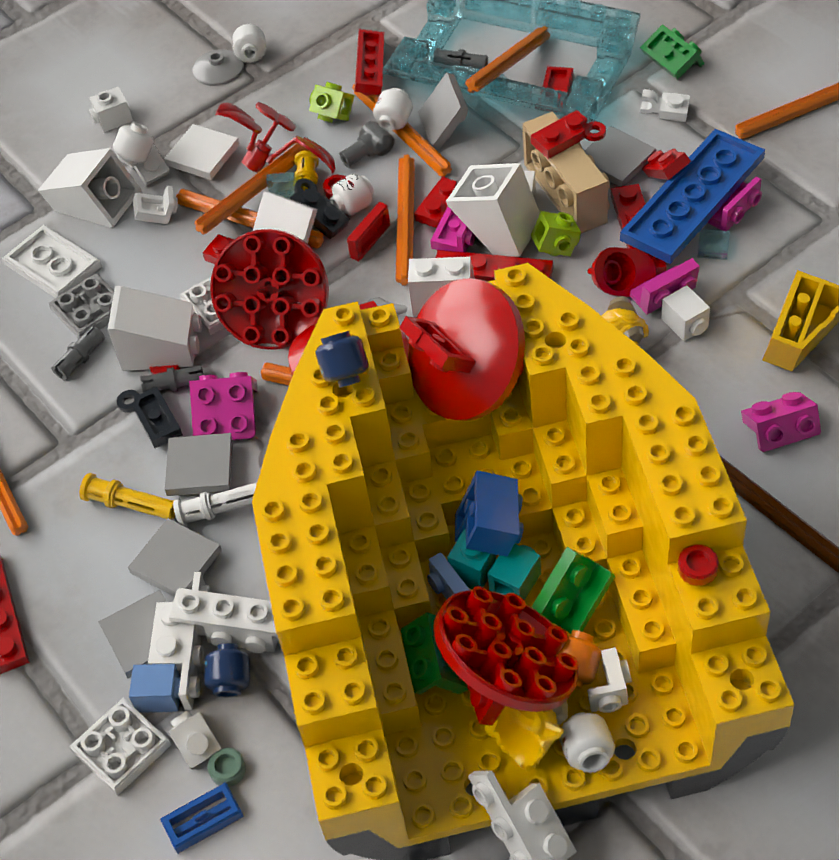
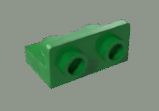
(671, 51)
(573, 591)
(425, 660)

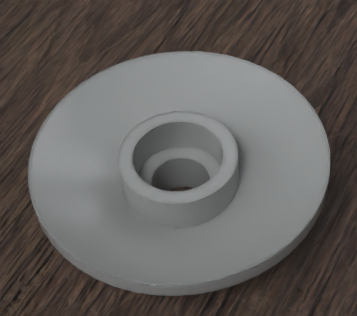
(217, 67)

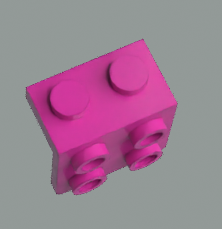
(224, 405)

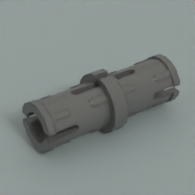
(460, 58)
(78, 353)
(171, 379)

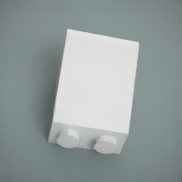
(91, 187)
(496, 206)
(431, 274)
(152, 330)

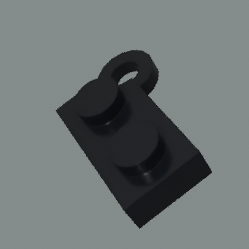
(328, 217)
(152, 413)

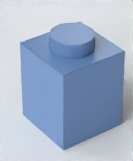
(155, 688)

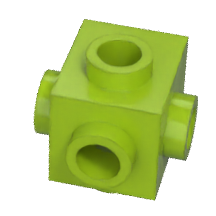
(331, 102)
(556, 233)

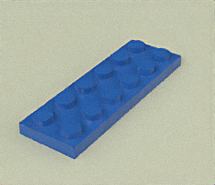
(692, 196)

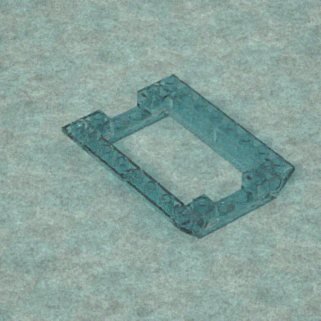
(569, 20)

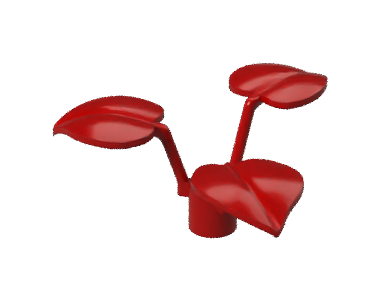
(259, 153)

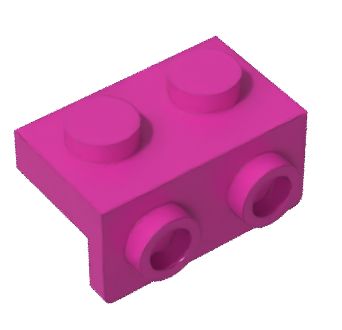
(737, 205)
(452, 234)
(650, 294)
(783, 420)

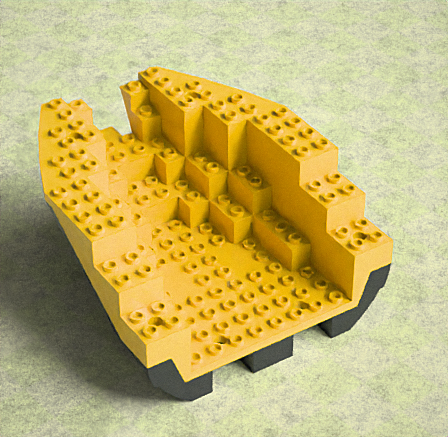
(606, 464)

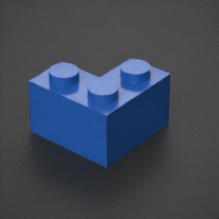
(490, 514)

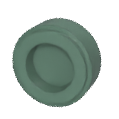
(226, 766)

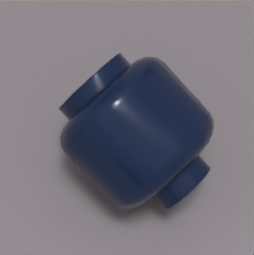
(342, 358)
(227, 670)

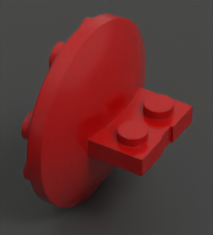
(268, 288)
(465, 349)
(504, 653)

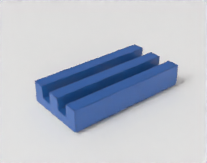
(210, 826)

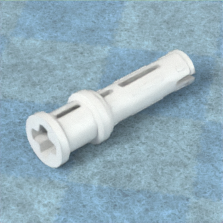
(209, 505)

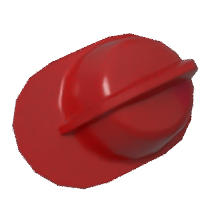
(621, 270)

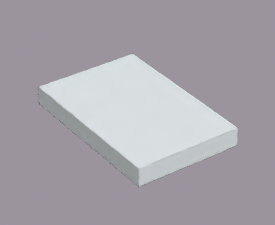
(51, 261)

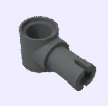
(371, 140)

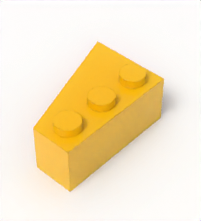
(804, 320)

